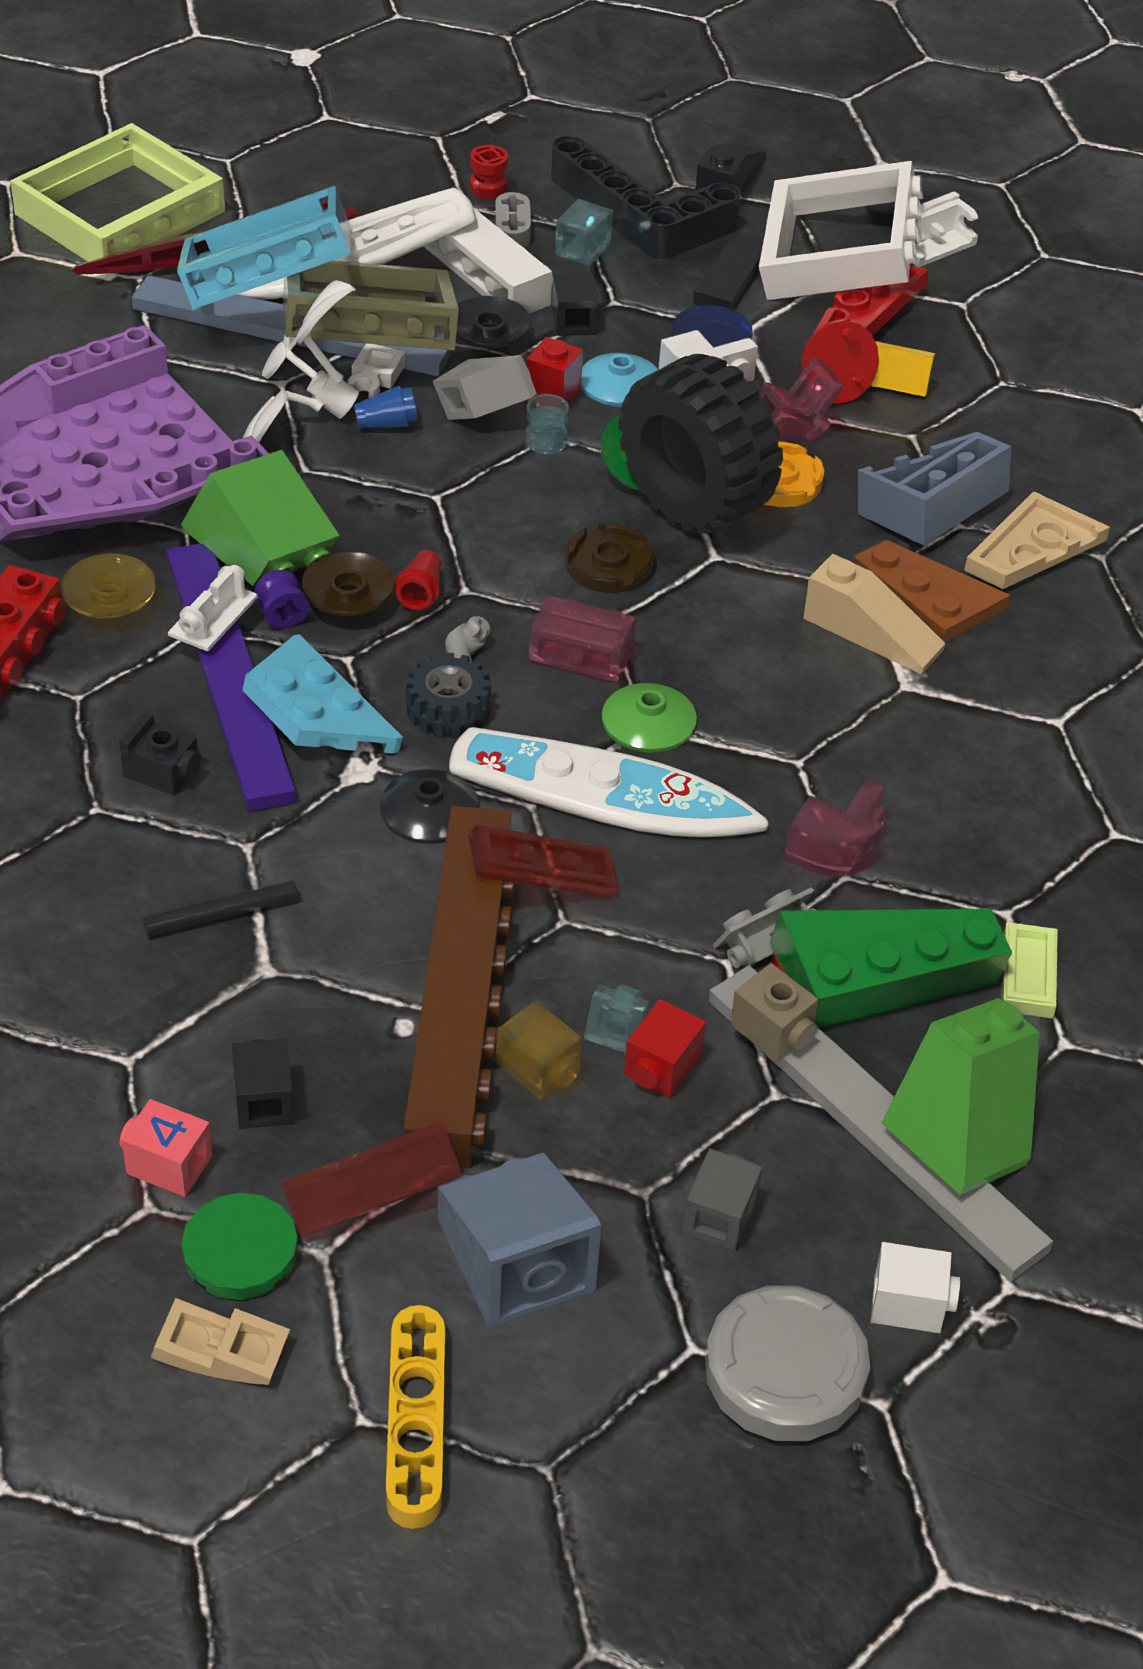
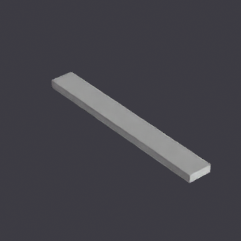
(859, 1105)

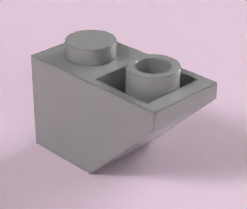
(484, 386)

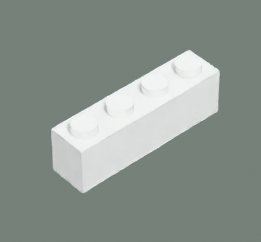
(495, 264)

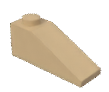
(867, 612)

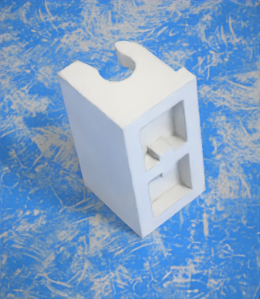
(944, 229)

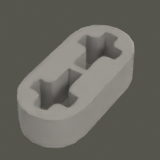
(514, 216)

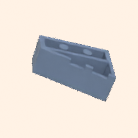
(937, 490)

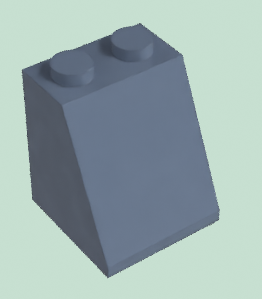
(520, 1237)

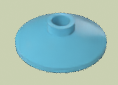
(612, 375)

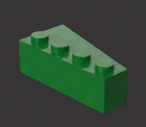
(887, 958)

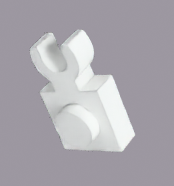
(376, 368)

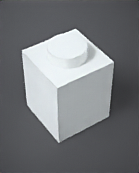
(913, 1287)

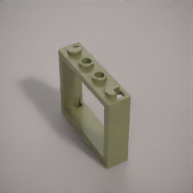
(382, 309)

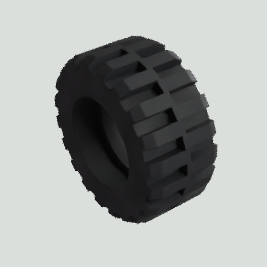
(700, 443)

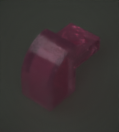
(802, 408)
(838, 839)

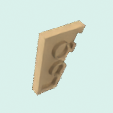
(1032, 540)

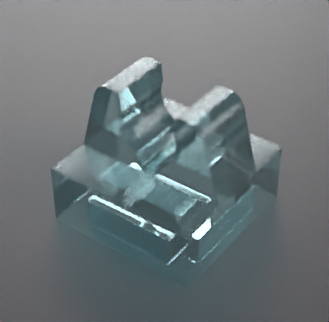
(615, 1016)

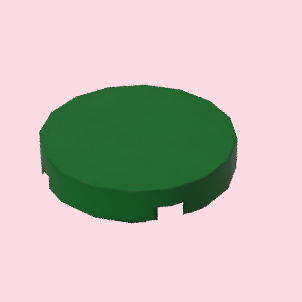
(239, 1246)

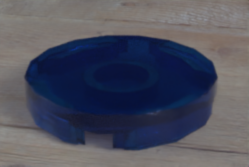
(715, 323)

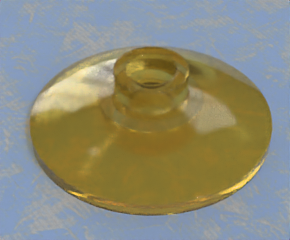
(108, 585)

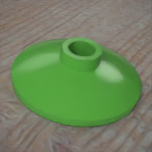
(649, 718)

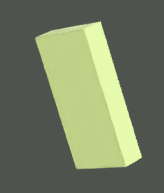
(1031, 971)

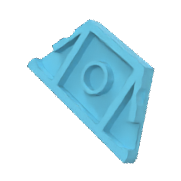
(314, 701)

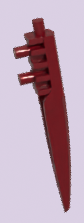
(155, 255)

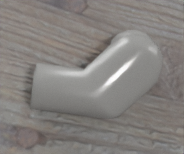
(468, 637)

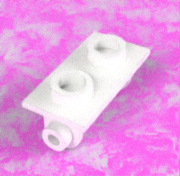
(214, 610)

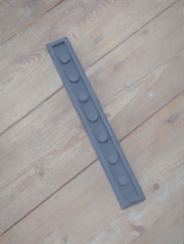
(261, 320)

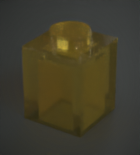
(539, 1050)

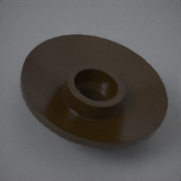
(348, 583)

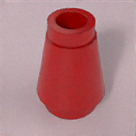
(420, 581)

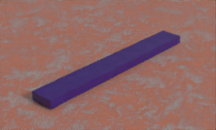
(245, 727)

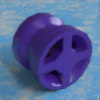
(281, 599)

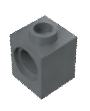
(722, 1199)

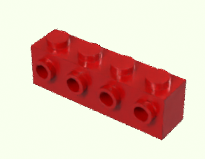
(28, 612)

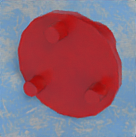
(849, 354)

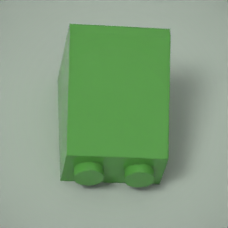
(260, 518)
(970, 1096)

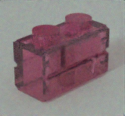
(582, 638)

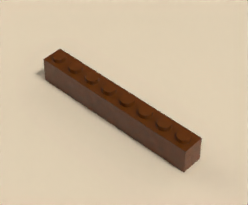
(460, 991)

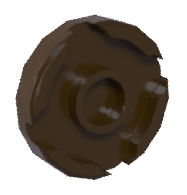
(609, 558)

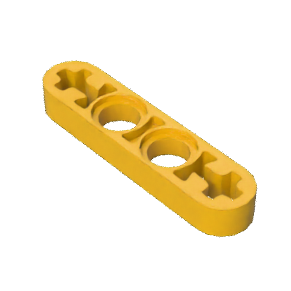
(415, 1414)

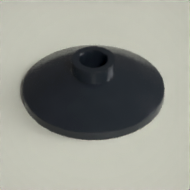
(492, 322)
(420, 804)

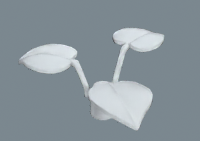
(328, 388)

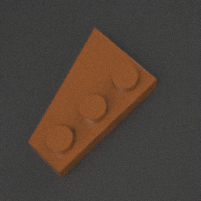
(934, 592)

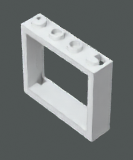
(842, 268)

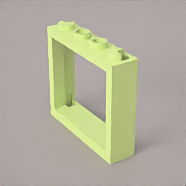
(195, 199)

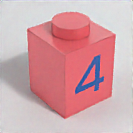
(166, 1147)

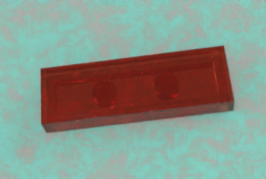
(542, 862)
(371, 1179)

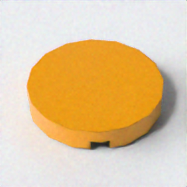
(800, 477)

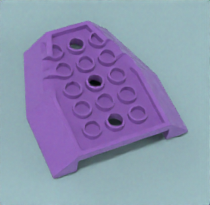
(110, 410)

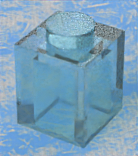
(583, 232)

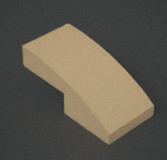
(220, 1347)

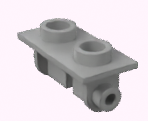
(751, 934)

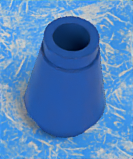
(387, 410)

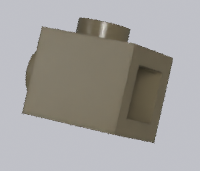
(775, 1012)

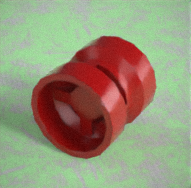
(489, 165)

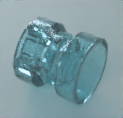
(547, 422)

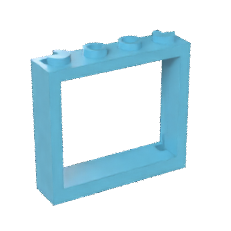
(264, 248)

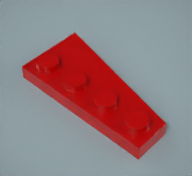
(875, 304)

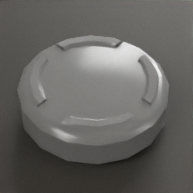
(787, 1363)

